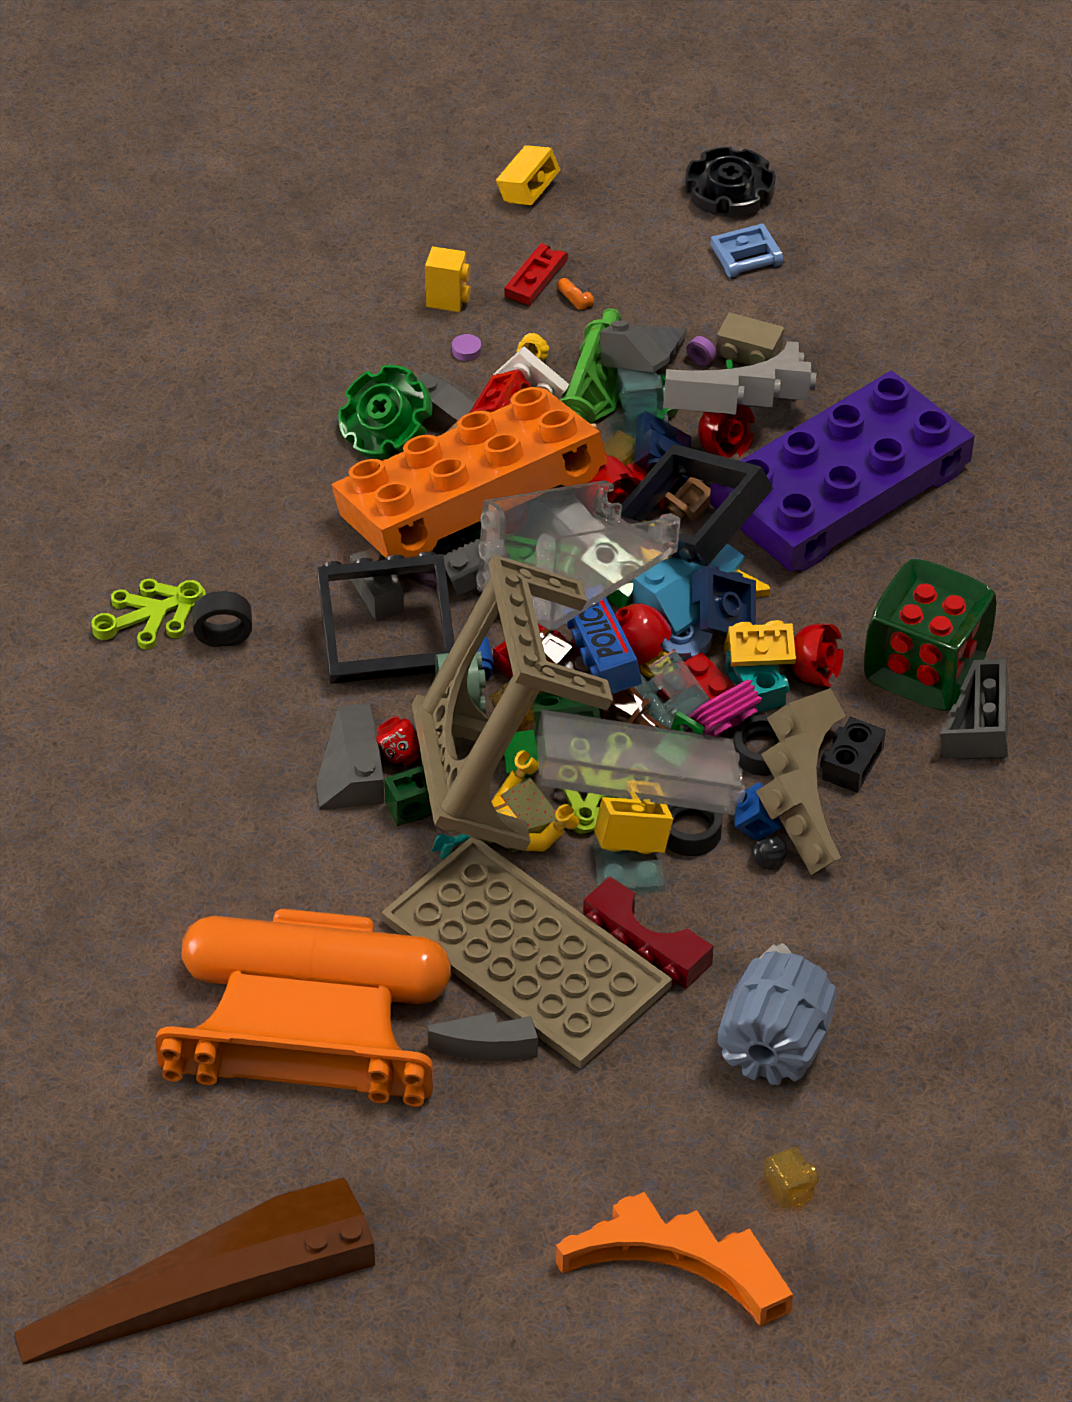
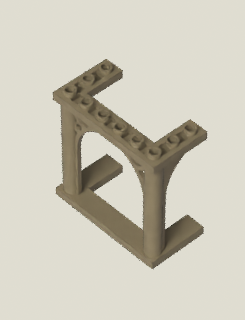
(462, 787)

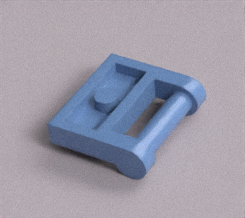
(746, 243)

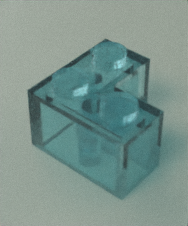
(638, 393)

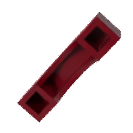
(677, 954)

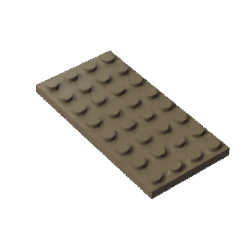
(529, 950)

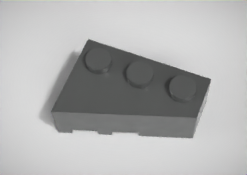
(981, 714)

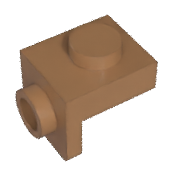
(689, 499)

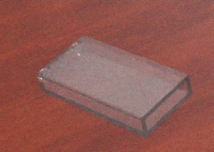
(638, 762)

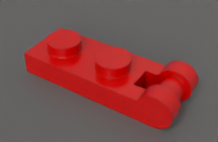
(535, 274)

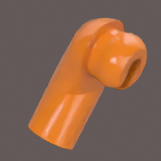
(574, 295)

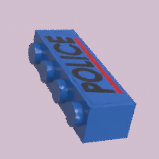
(605, 647)

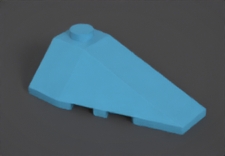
(669, 587)

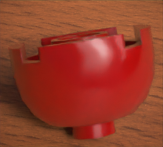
(727, 428)
(644, 630)
(815, 649)

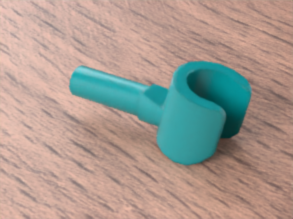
(446, 843)

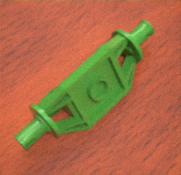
(593, 386)

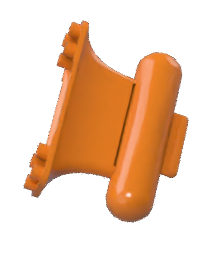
(306, 1004)

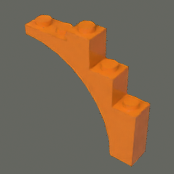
(685, 1242)

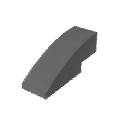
(484, 1038)

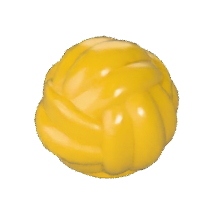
(535, 345)

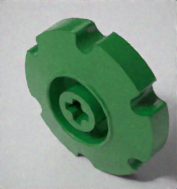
(384, 411)

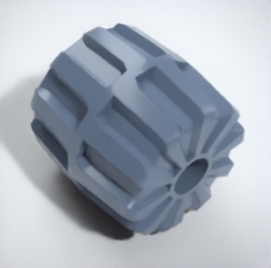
(777, 1017)

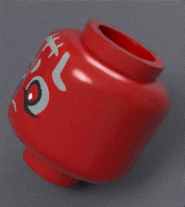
(398, 741)

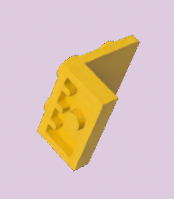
(760, 644)

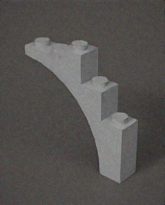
(749, 385)

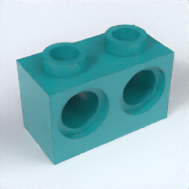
(767, 682)

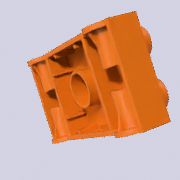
(443, 479)

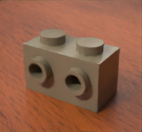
(748, 340)

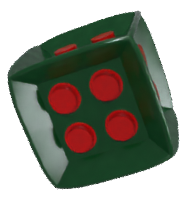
(928, 633)

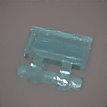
(678, 683)

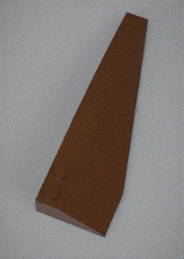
(257, 1254)

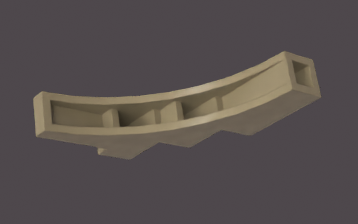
(793, 764)

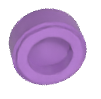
(466, 347)
(701, 351)

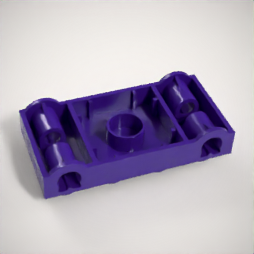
(850, 469)

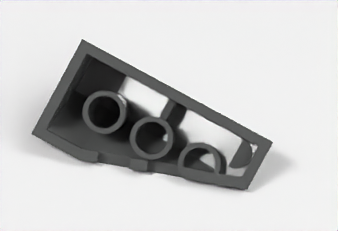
(449, 400)
(351, 761)

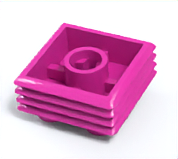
(726, 709)

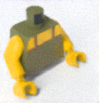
(525, 801)

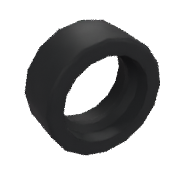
(219, 604)
(749, 728)
(695, 843)

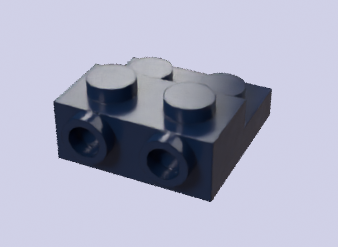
(654, 440)
(723, 599)

